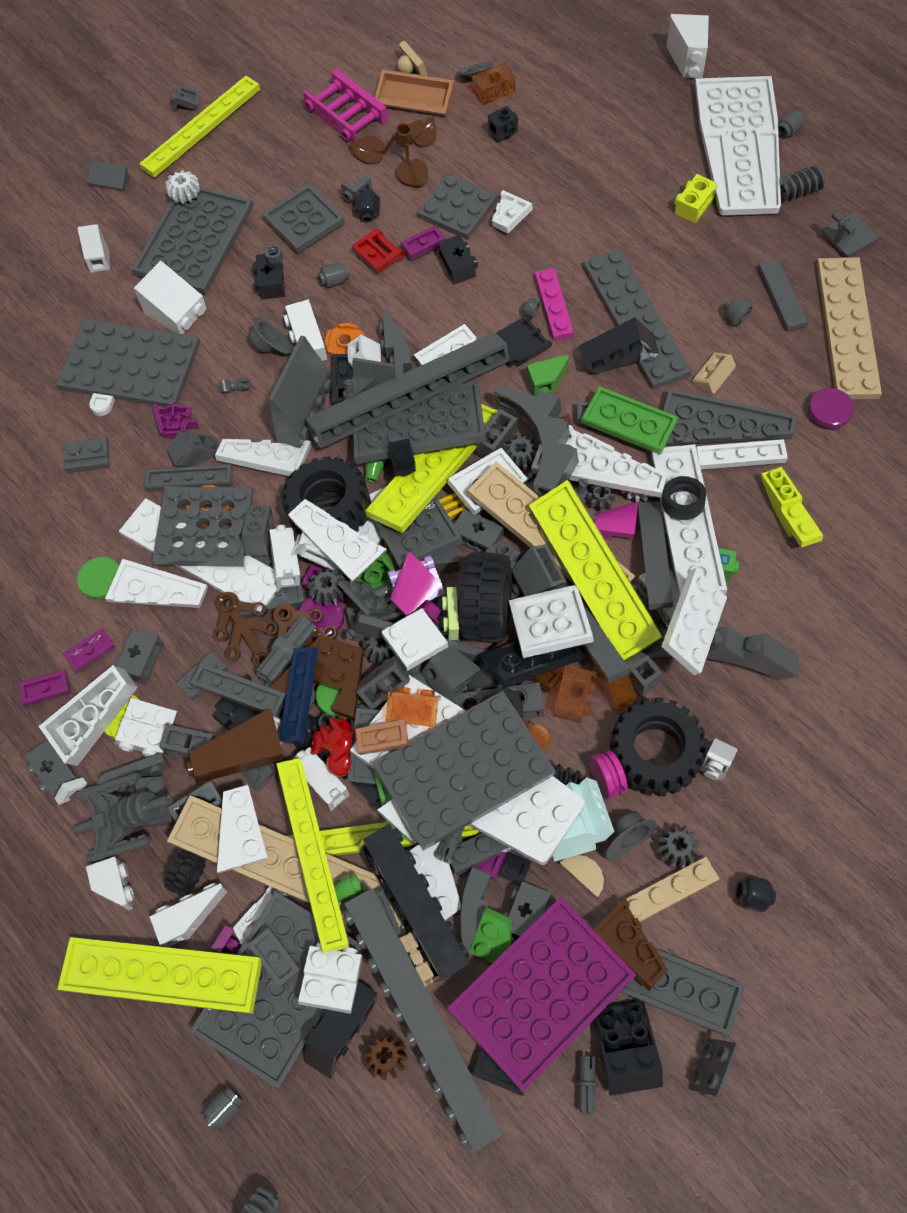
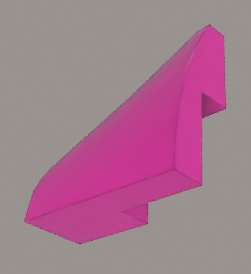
(617, 521)
(413, 585)

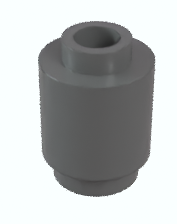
(791, 124)
(333, 274)
(222, 1108)

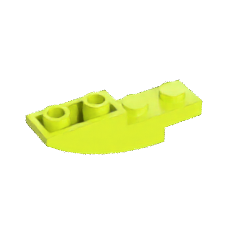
(789, 508)

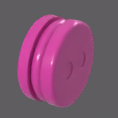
(608, 773)

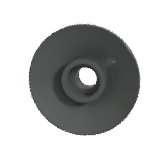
(475, 69)

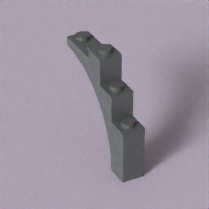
(541, 415)
(755, 652)

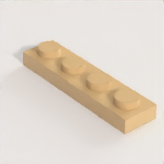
(672, 889)

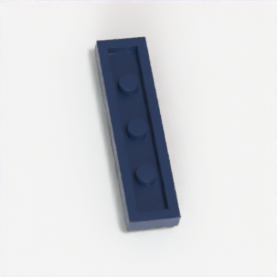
(298, 695)

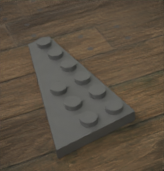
(718, 420)

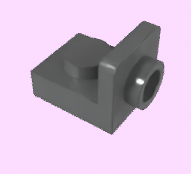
(185, 97)
(350, 192)

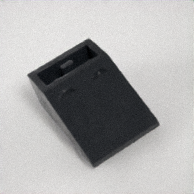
(628, 1048)

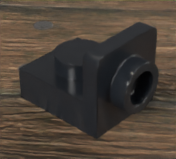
(402, 457)

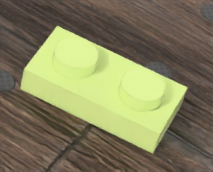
(449, 604)

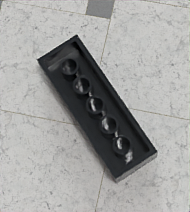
(413, 902)

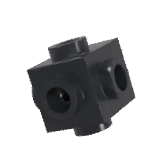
(503, 123)

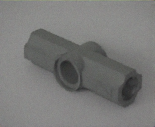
(283, 649)

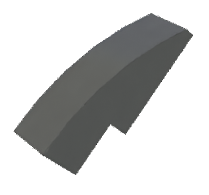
(473, 905)

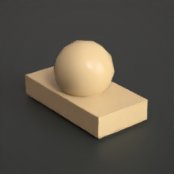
(410, 61)

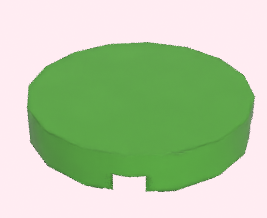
(96, 577)

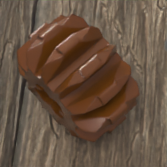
(378, 1050)

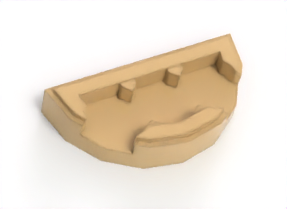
(585, 872)

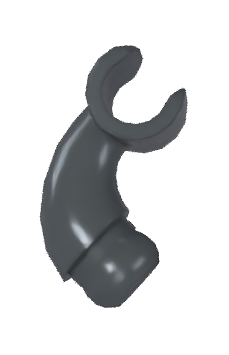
(226, 386)

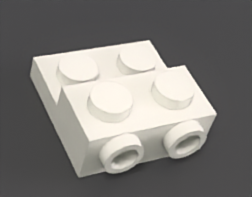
(143, 727)
(330, 979)

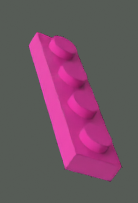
(554, 304)

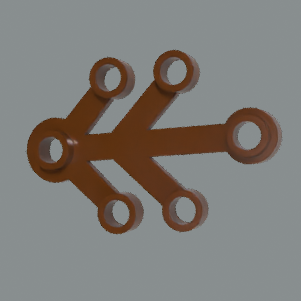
(293, 615)
(242, 626)

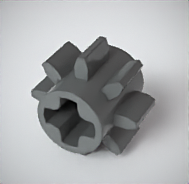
(601, 497)

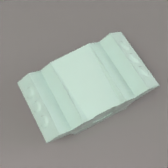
(591, 825)

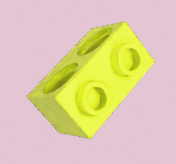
(695, 198)

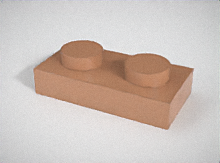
(382, 737)

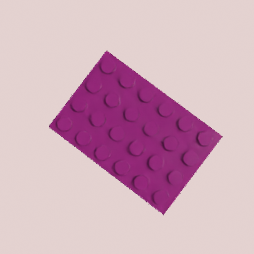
(541, 993)

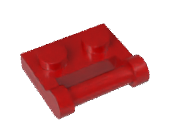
(373, 254)

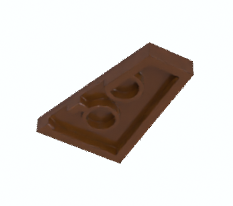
(628, 941)

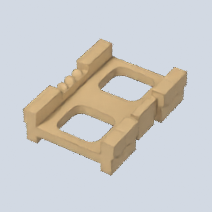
(421, 968)

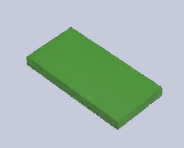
(629, 420)

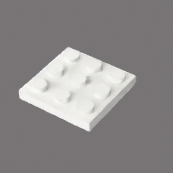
(550, 621)

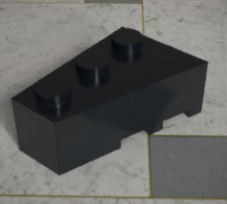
(619, 347)
(336, 1030)

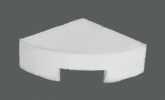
(68, 789)

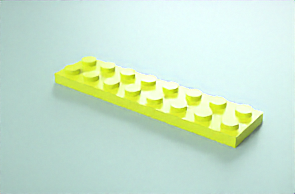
(409, 495)
(595, 571)
(161, 975)

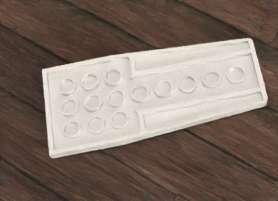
(741, 142)
(529, 823)

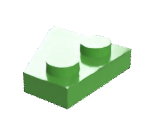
(492, 936)

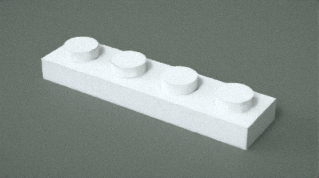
(742, 454)

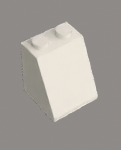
(688, 43)
(169, 299)

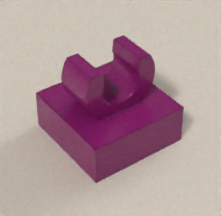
(224, 940)

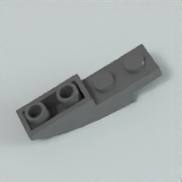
(395, 345)

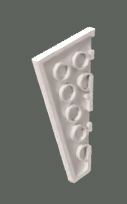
(609, 468)

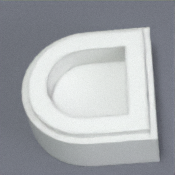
(101, 404)

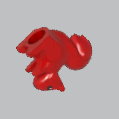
(338, 742)

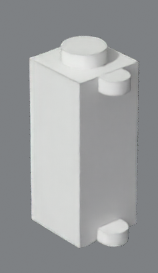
(285, 565)
(321, 781)

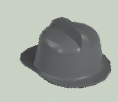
(268, 338)
(628, 832)

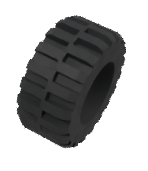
(327, 476)
(485, 597)
(671, 720)

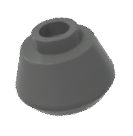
(738, 311)

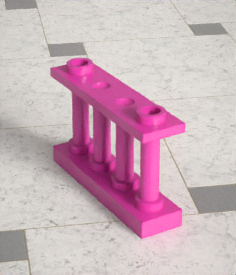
(352, 92)

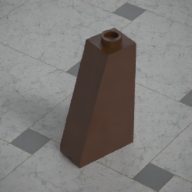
(238, 750)

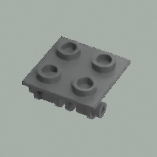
(713, 1067)

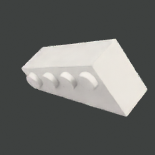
(88, 714)

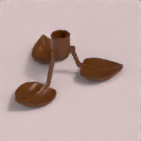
(414, 172)

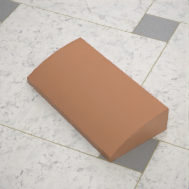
(415, 92)

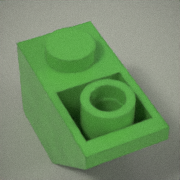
(547, 374)

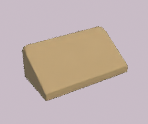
(714, 372)

